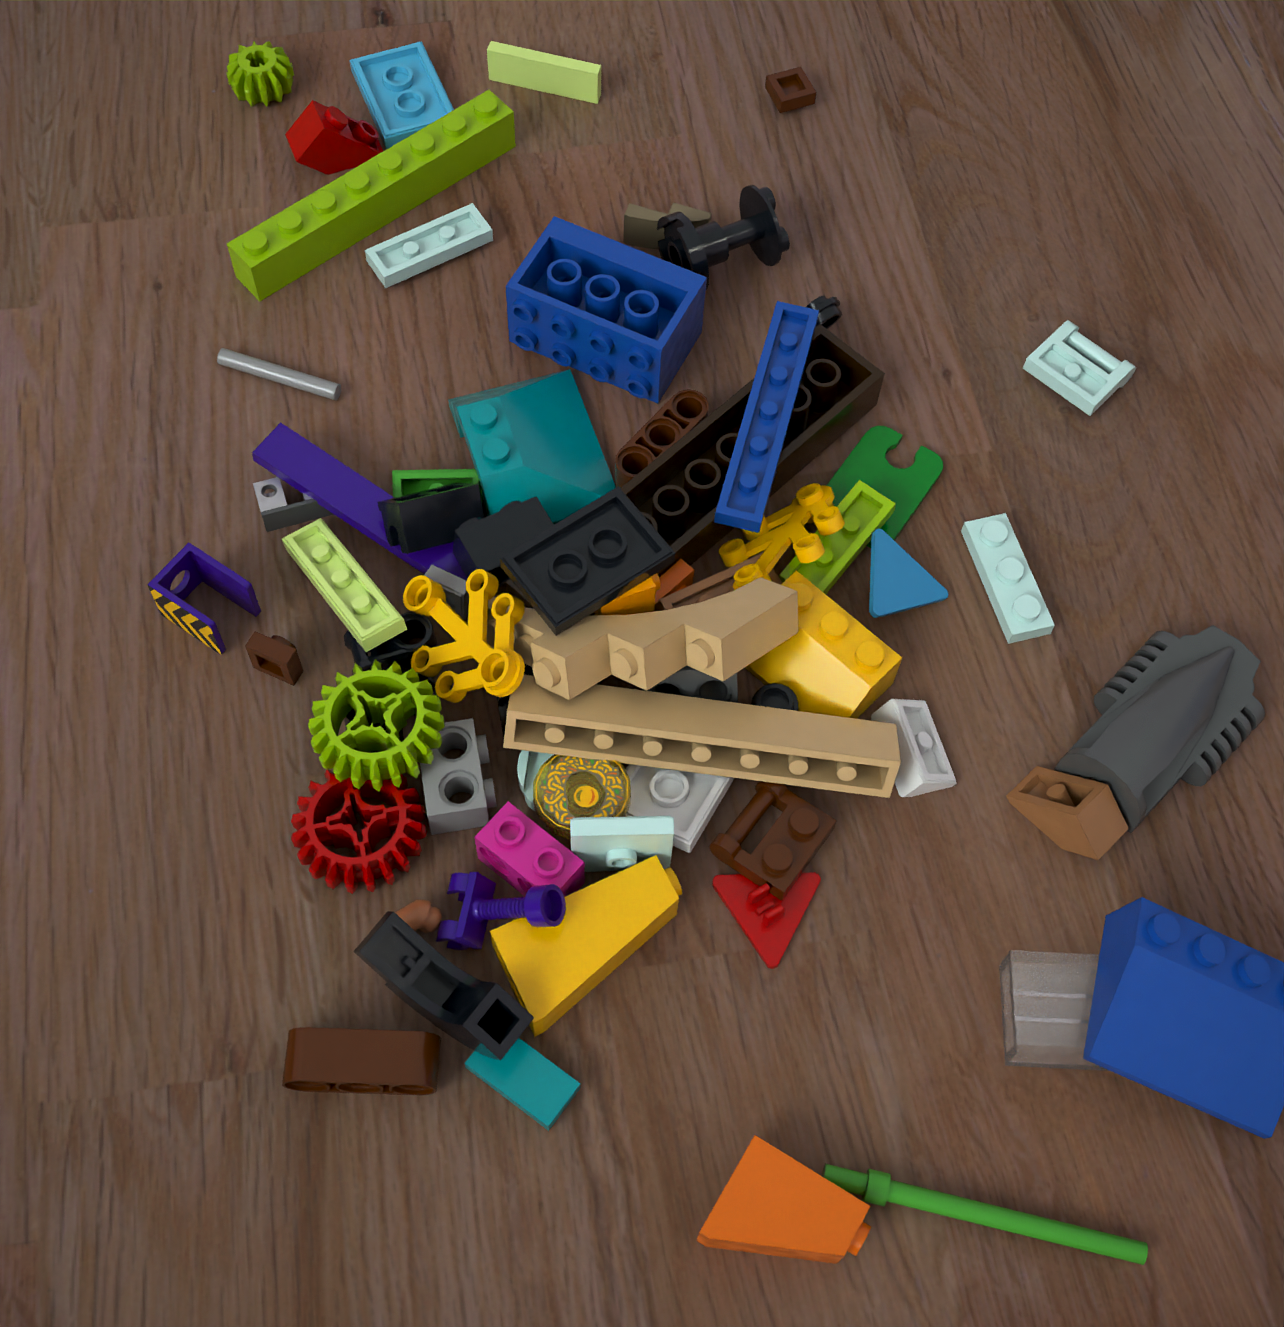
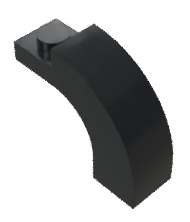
(460, 1005)

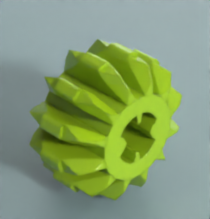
(260, 73)

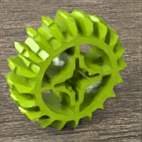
(383, 698)

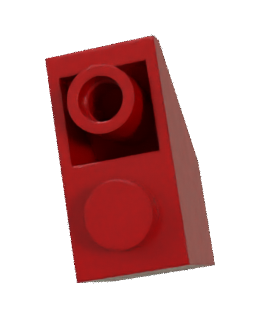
(331, 140)

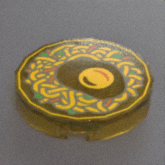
(579, 788)

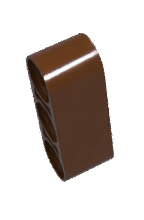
(665, 428)
(362, 1061)

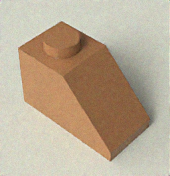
(1070, 811)

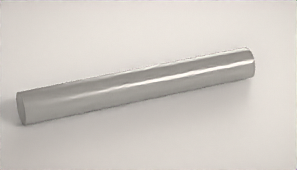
(279, 374)

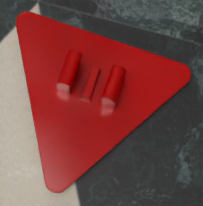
(764, 917)

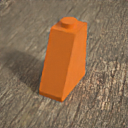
(784, 1210)

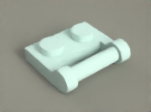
(1078, 368)

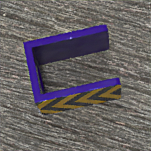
(199, 568)

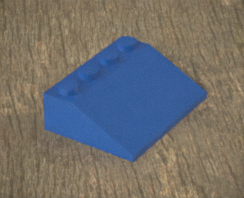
(1190, 1015)

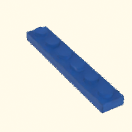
(766, 418)

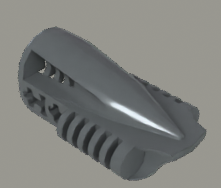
(1168, 718)

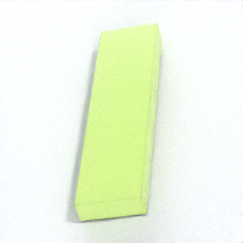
(344, 585)

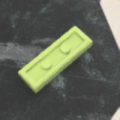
(544, 72)

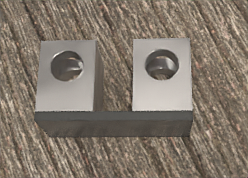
(277, 513)

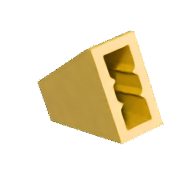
(600, 930)

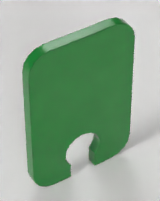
(902, 486)

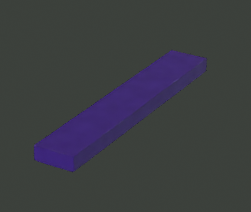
(341, 493)

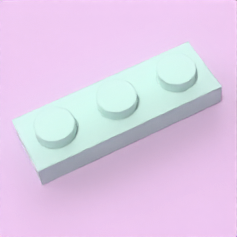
(429, 245)
(1007, 578)

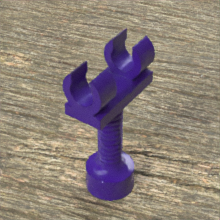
(541, 906)

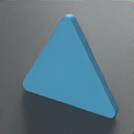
(898, 579)

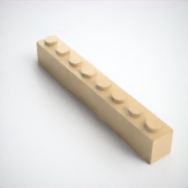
(706, 737)

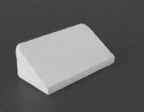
(922, 755)

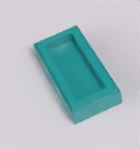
(527, 1081)

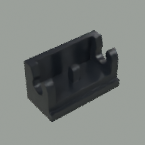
(429, 516)

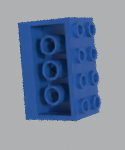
(605, 309)

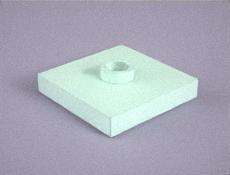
(621, 841)

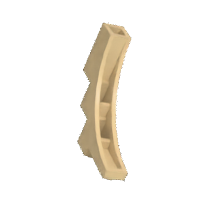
(650, 646)

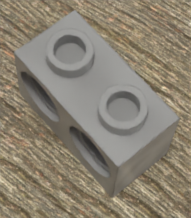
(457, 775)

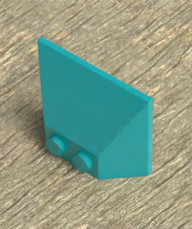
(533, 443)

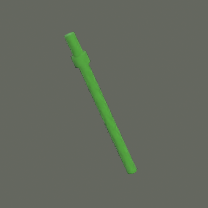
(878, 1189)

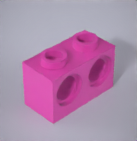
(527, 853)

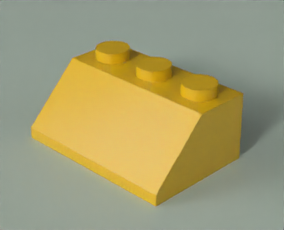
(832, 659)

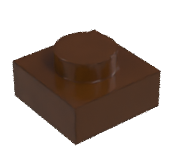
(790, 89)
(274, 657)

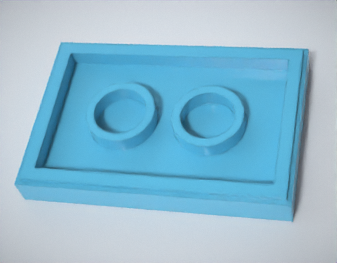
(400, 91)

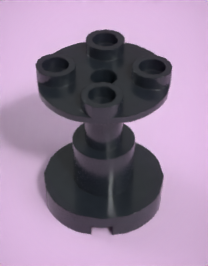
(710, 244)

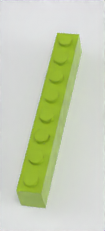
(372, 195)

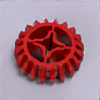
(338, 830)

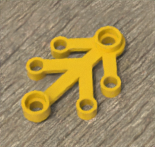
(811, 505)
(499, 668)

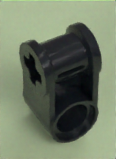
(396, 647)

